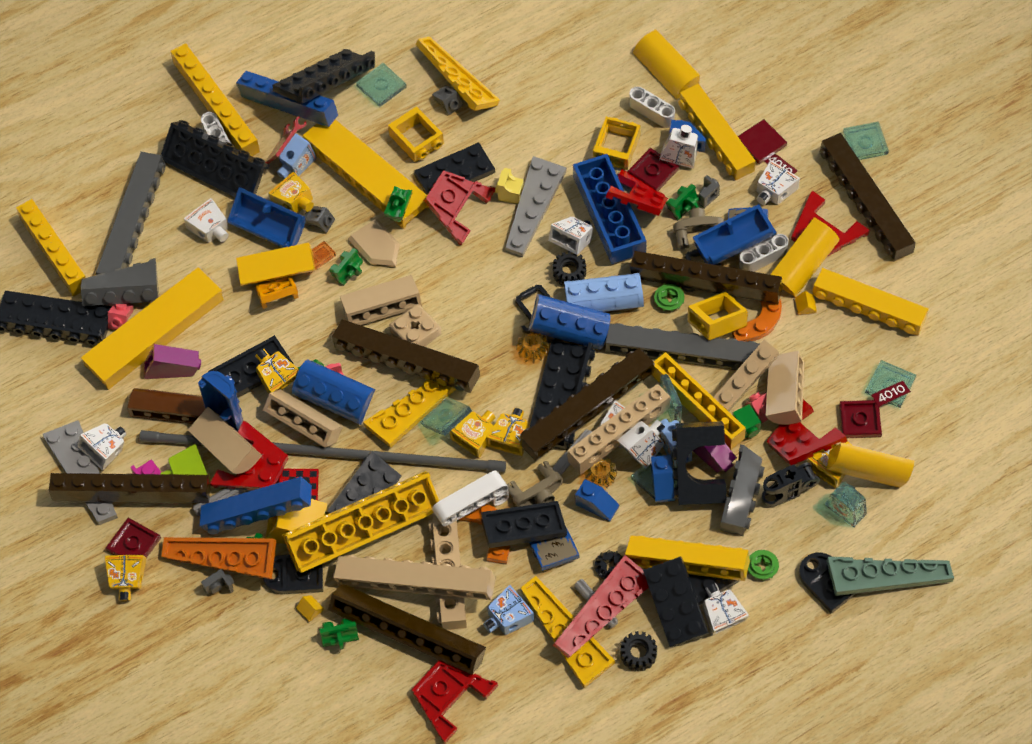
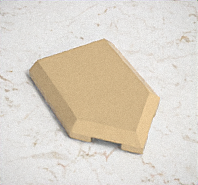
(376, 244)

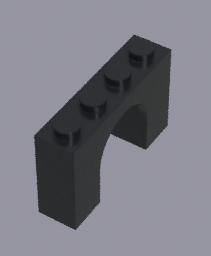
(687, 438)

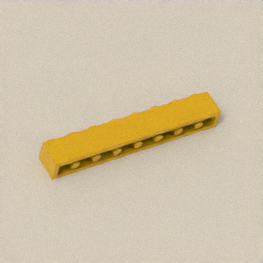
(214, 99)

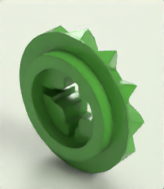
(674, 292)
(768, 559)

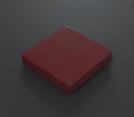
(762, 141)
(653, 170)
(860, 419)
(133, 540)

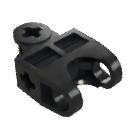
(789, 482)

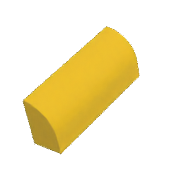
(666, 63)
(805, 256)
(275, 264)
(870, 465)

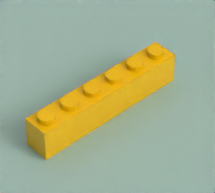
(717, 132)
(51, 246)
(870, 301)
(698, 400)
(698, 557)

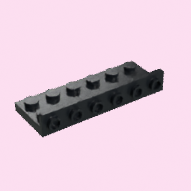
(324, 75)
(212, 159)
(53, 318)
(562, 377)

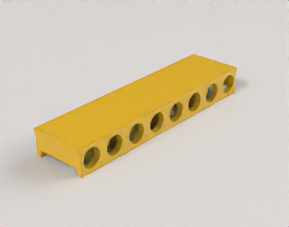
(363, 167)
(155, 324)
(361, 522)

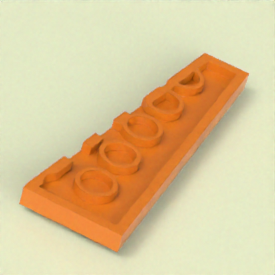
(236, 555)

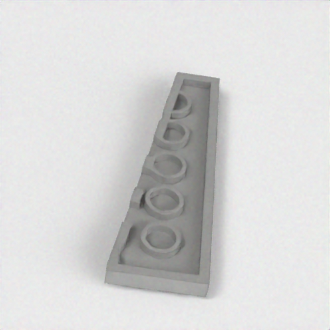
(535, 199)
(63, 444)

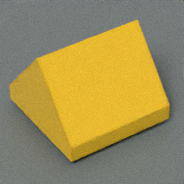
(805, 303)
(309, 607)

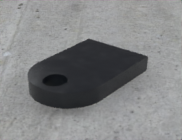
(292, 581)
(819, 582)

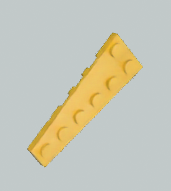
(463, 81)
(406, 413)
(590, 659)

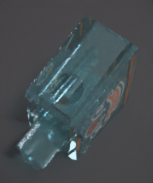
(847, 504)

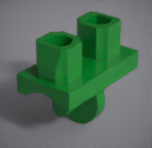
(686, 201)
(397, 204)
(348, 267)
(338, 634)

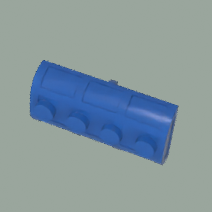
(266, 219)
(734, 235)
(569, 322)
(332, 391)
(220, 396)

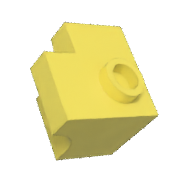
(509, 187)

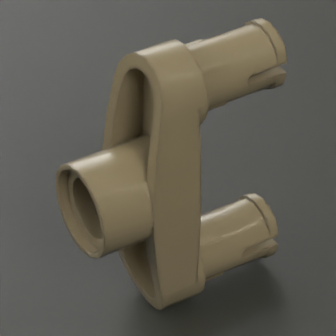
(695, 223)
(539, 492)

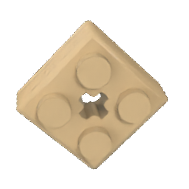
(414, 318)

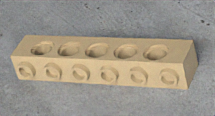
(604, 438)
(455, 617)

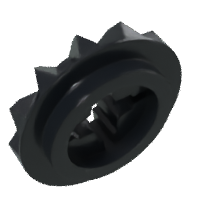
(600, 563)

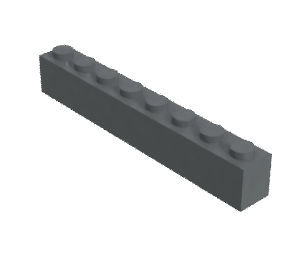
(132, 213)
(679, 346)

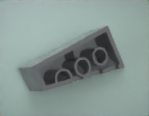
(122, 286)
(742, 491)

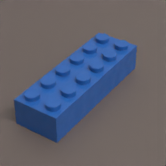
(613, 220)

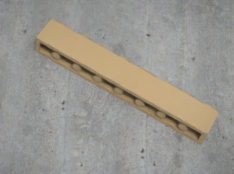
(415, 577)

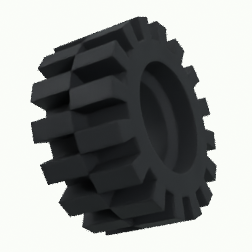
(569, 259)
(643, 640)

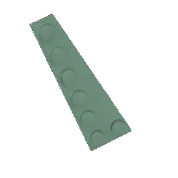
(870, 575)

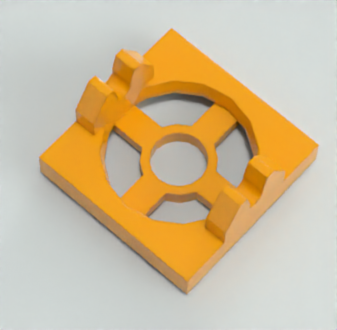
(277, 290)

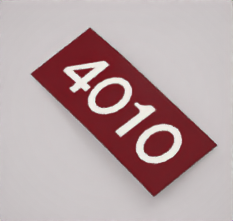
(777, 159)
(890, 393)

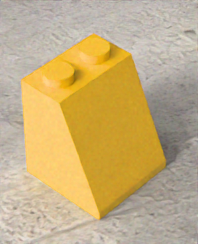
(282, 524)

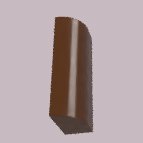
(165, 406)

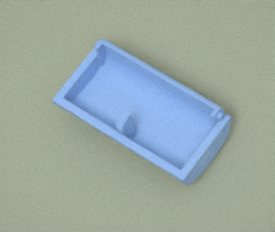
(606, 292)

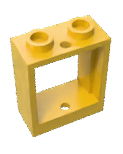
(408, 121)
(617, 158)
(710, 328)

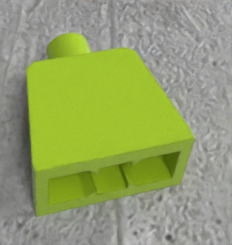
(186, 463)

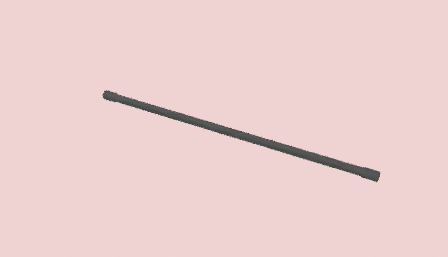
(489, 465)

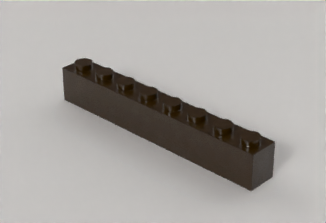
(867, 197)
(707, 277)
(406, 356)
(586, 404)
(129, 488)
(407, 628)

